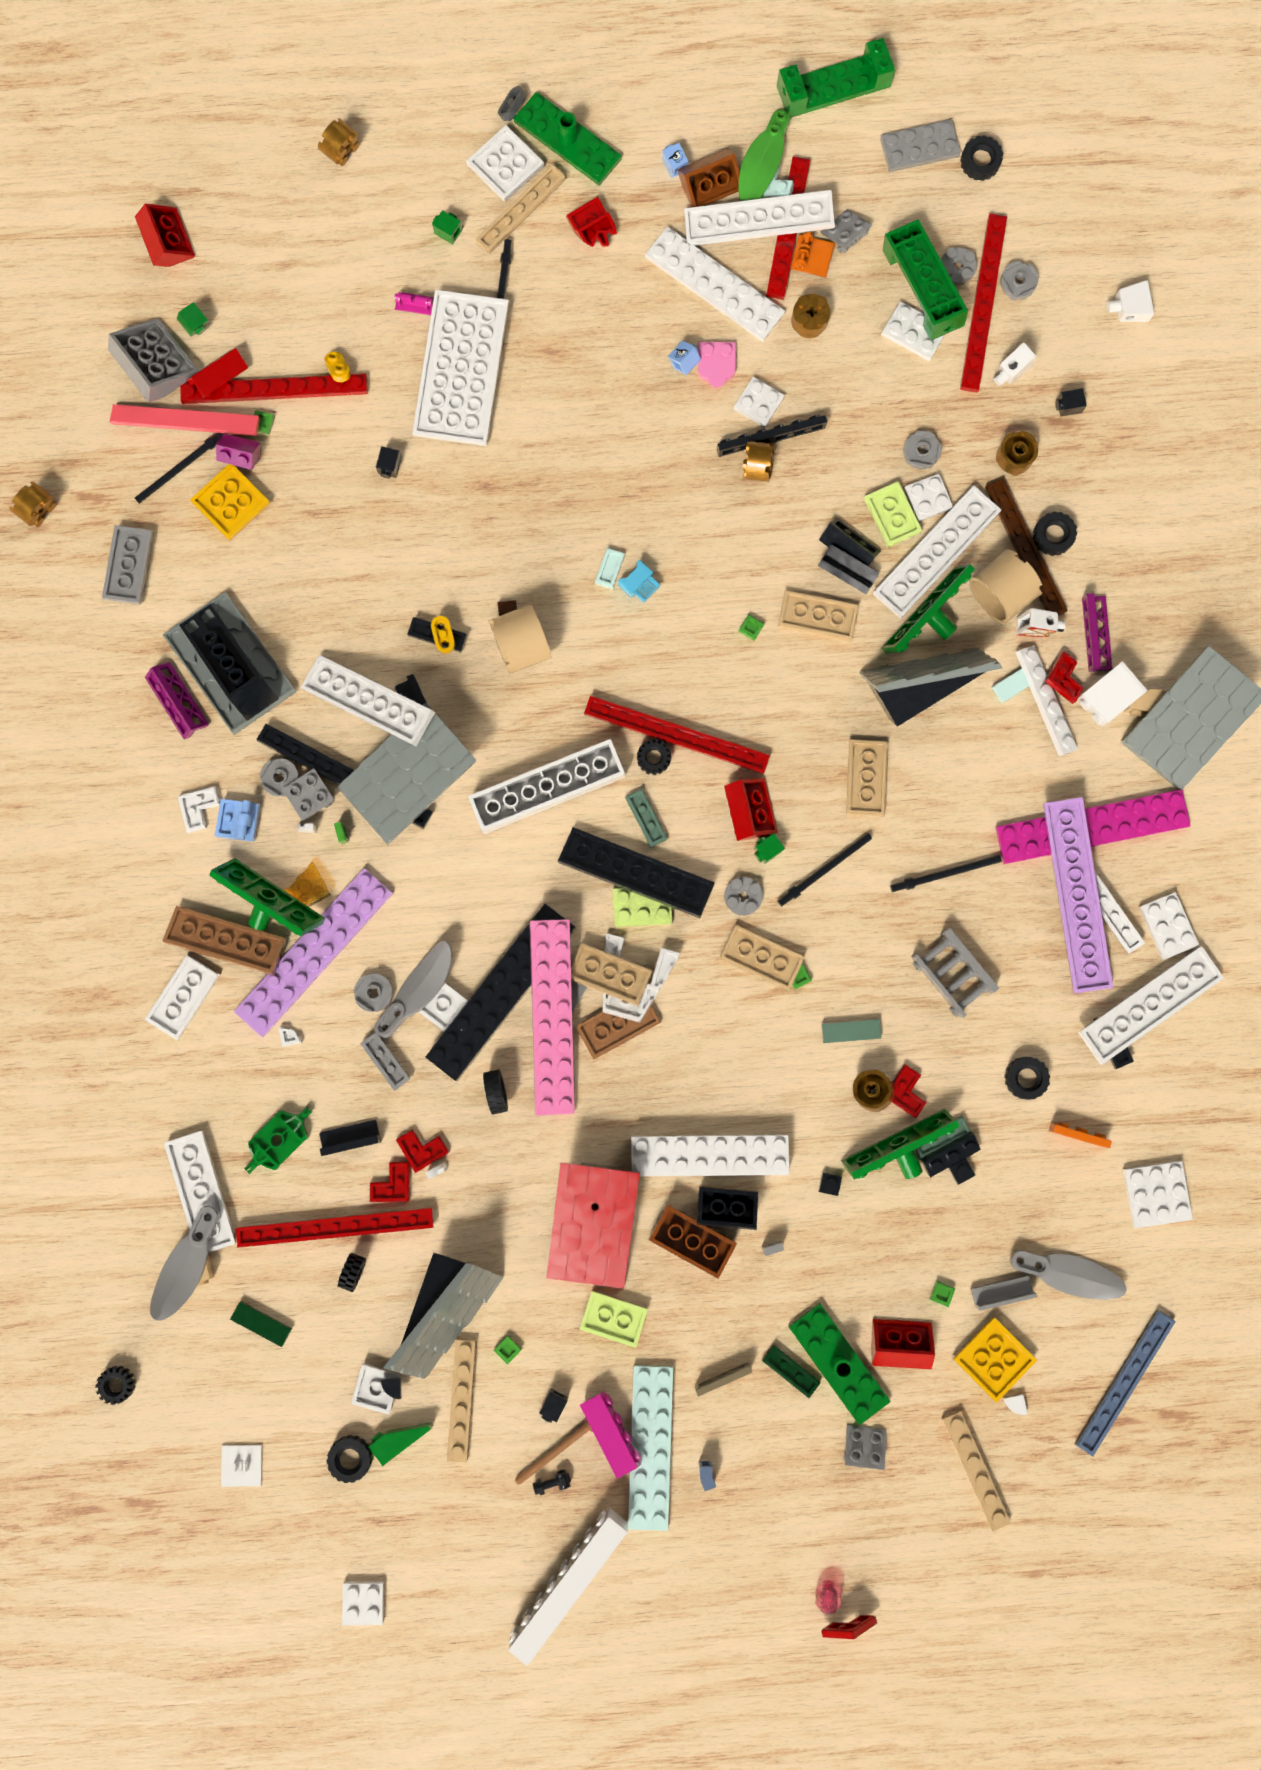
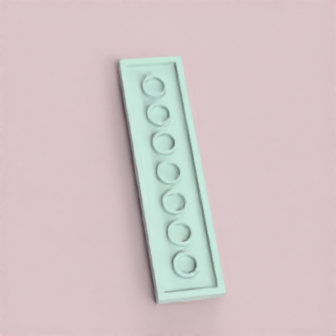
(653, 1441)

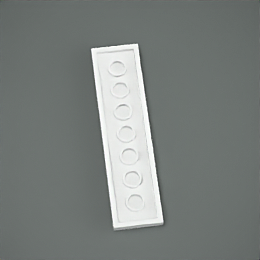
(759, 218)
(715, 284)
(937, 552)
(368, 700)
(1150, 1005)

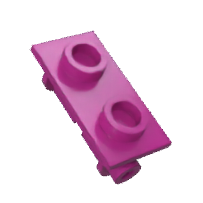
(414, 303)

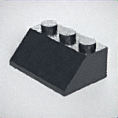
(727, 1208)

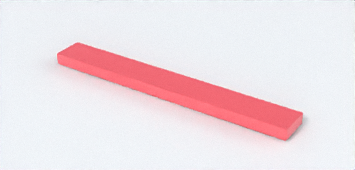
(184, 419)

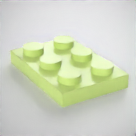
(892, 514)
(637, 910)
(613, 1319)

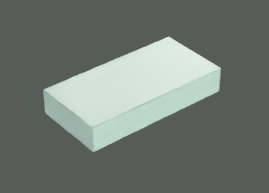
(609, 568)
(1011, 686)

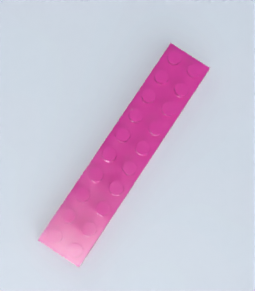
(1105, 825)

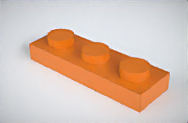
(1080, 1134)

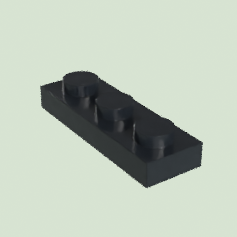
(422, 631)
(950, 1154)

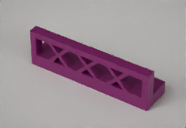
(1092, 633)
(169, 699)

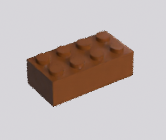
(692, 1242)

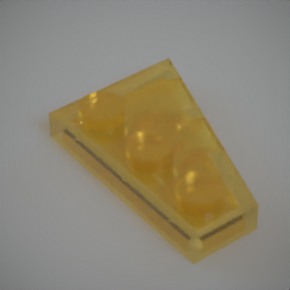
(309, 886)

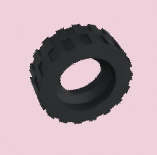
(981, 172)
(1065, 523)
(1027, 1063)
(495, 1092)
(365, 1459)

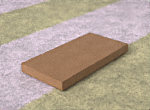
(606, 1031)

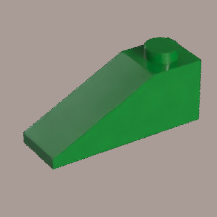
(394, 1441)

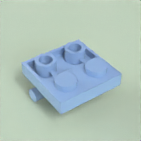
(237, 820)

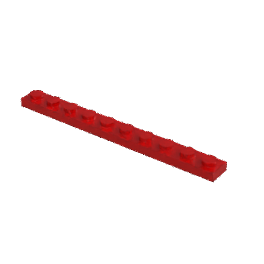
(983, 303)
(277, 389)
(676, 734)
(334, 1227)

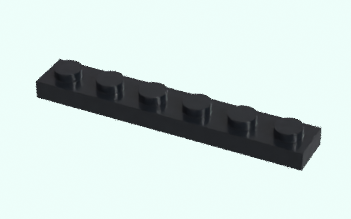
(776, 434)

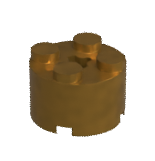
(338, 141)
(816, 307)
(1019, 442)
(759, 461)
(32, 504)
(876, 1101)

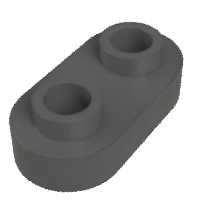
(512, 103)

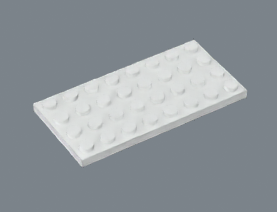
(460, 367)

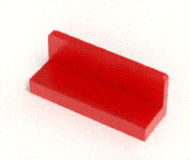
(218, 372)

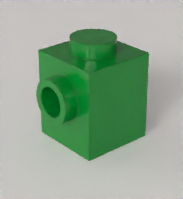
(447, 226)
(192, 320)
(768, 848)

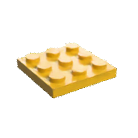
(230, 501)
(994, 1359)

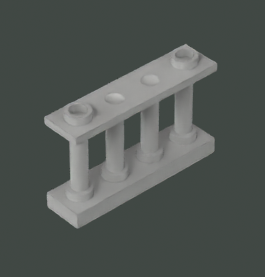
(962, 955)

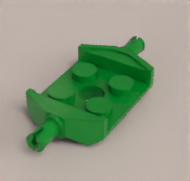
(293, 1134)

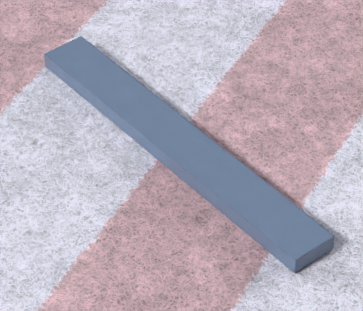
(1125, 1383)

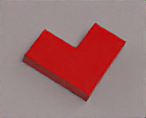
(1060, 678)
(903, 1096)
(421, 1155)
(396, 1189)
(849, 1630)

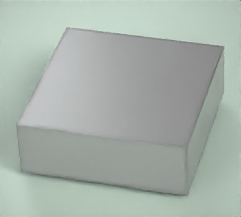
(773, 1248)

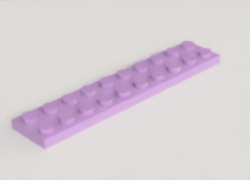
(1078, 895)
(313, 953)

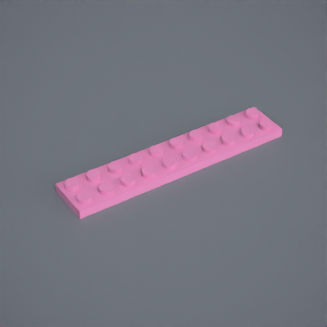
(552, 1017)

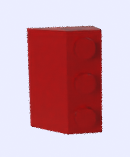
(164, 235)
(750, 809)
(902, 1344)

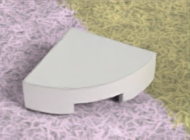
(306, 828)
(289, 1037)
(437, 1170)
(1016, 1404)

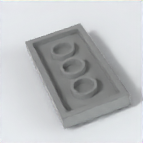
(920, 145)
(127, 564)

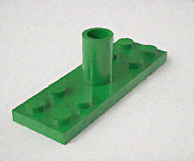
(567, 138)
(930, 612)
(267, 899)
(901, 1147)
(830, 1348)

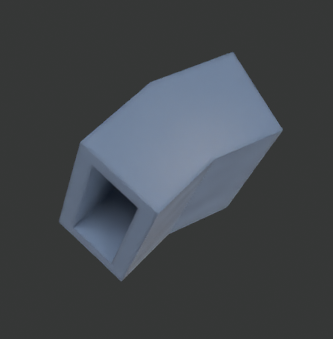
(706, 1475)

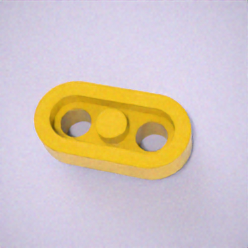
(337, 366)
(443, 635)

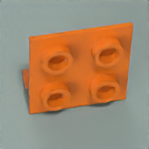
(812, 255)

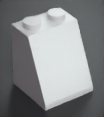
(1112, 694)

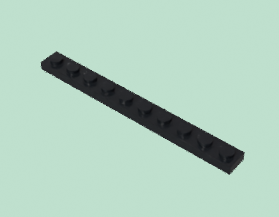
(316, 760)

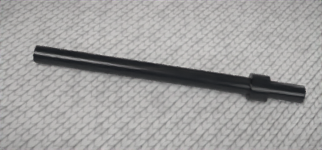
(505, 260)
(210, 443)
(910, 883)
(795, 892)

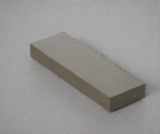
(723, 1379)

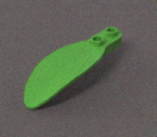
(763, 158)

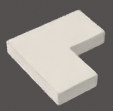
(193, 804)

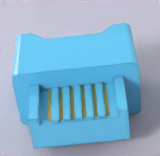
(639, 583)

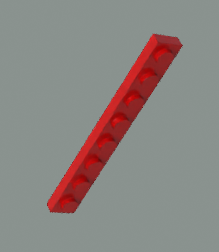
(785, 243)

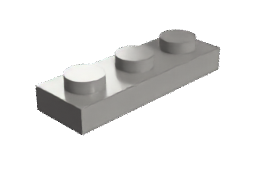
(385, 1061)

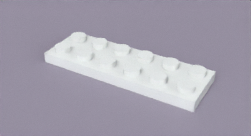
(199, 1186)

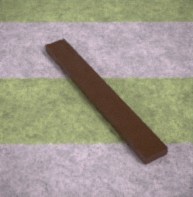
(1025, 545)

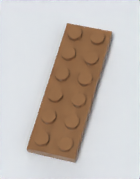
(224, 940)

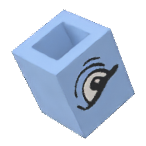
(674, 158)
(684, 357)

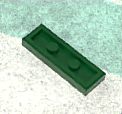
(261, 1324)
(791, 1371)

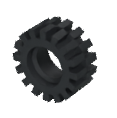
(661, 748)
(351, 1272)
(103, 1385)

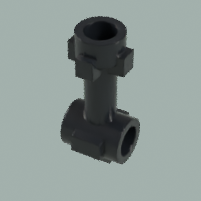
(562, 1481)

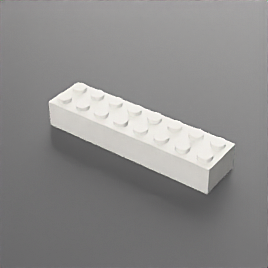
(546, 786)
(710, 1155)
(567, 1586)

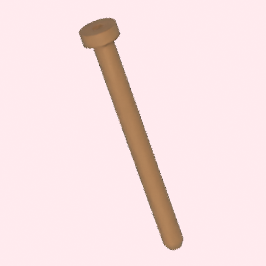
(553, 1453)

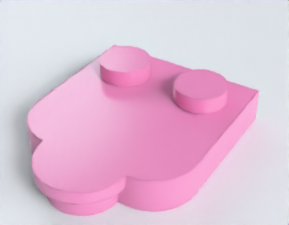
(716, 362)

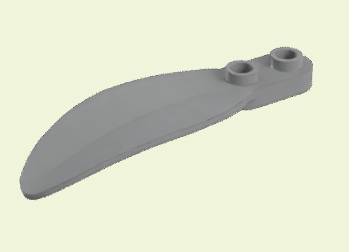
(417, 989)
(183, 1268)
(1071, 1275)

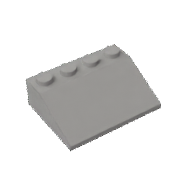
(151, 358)

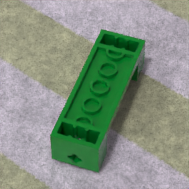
(836, 82)
(927, 278)

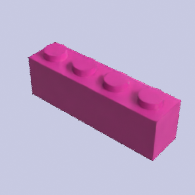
(610, 1434)

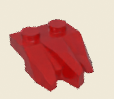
(592, 223)

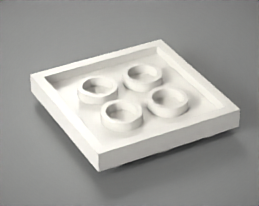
(505, 163)
(1157, 1194)

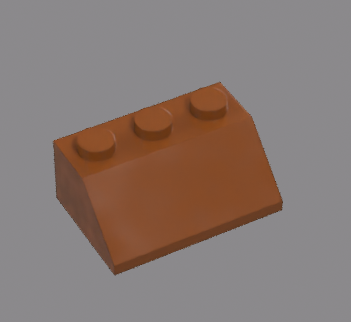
(710, 178)

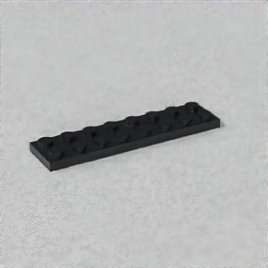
(636, 872)

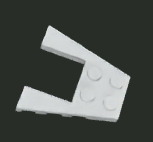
(622, 1009)

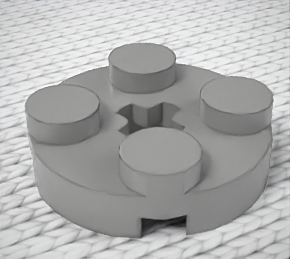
(965, 258)
(1022, 271)
(914, 457)
(275, 767)
(734, 902)
(384, 991)

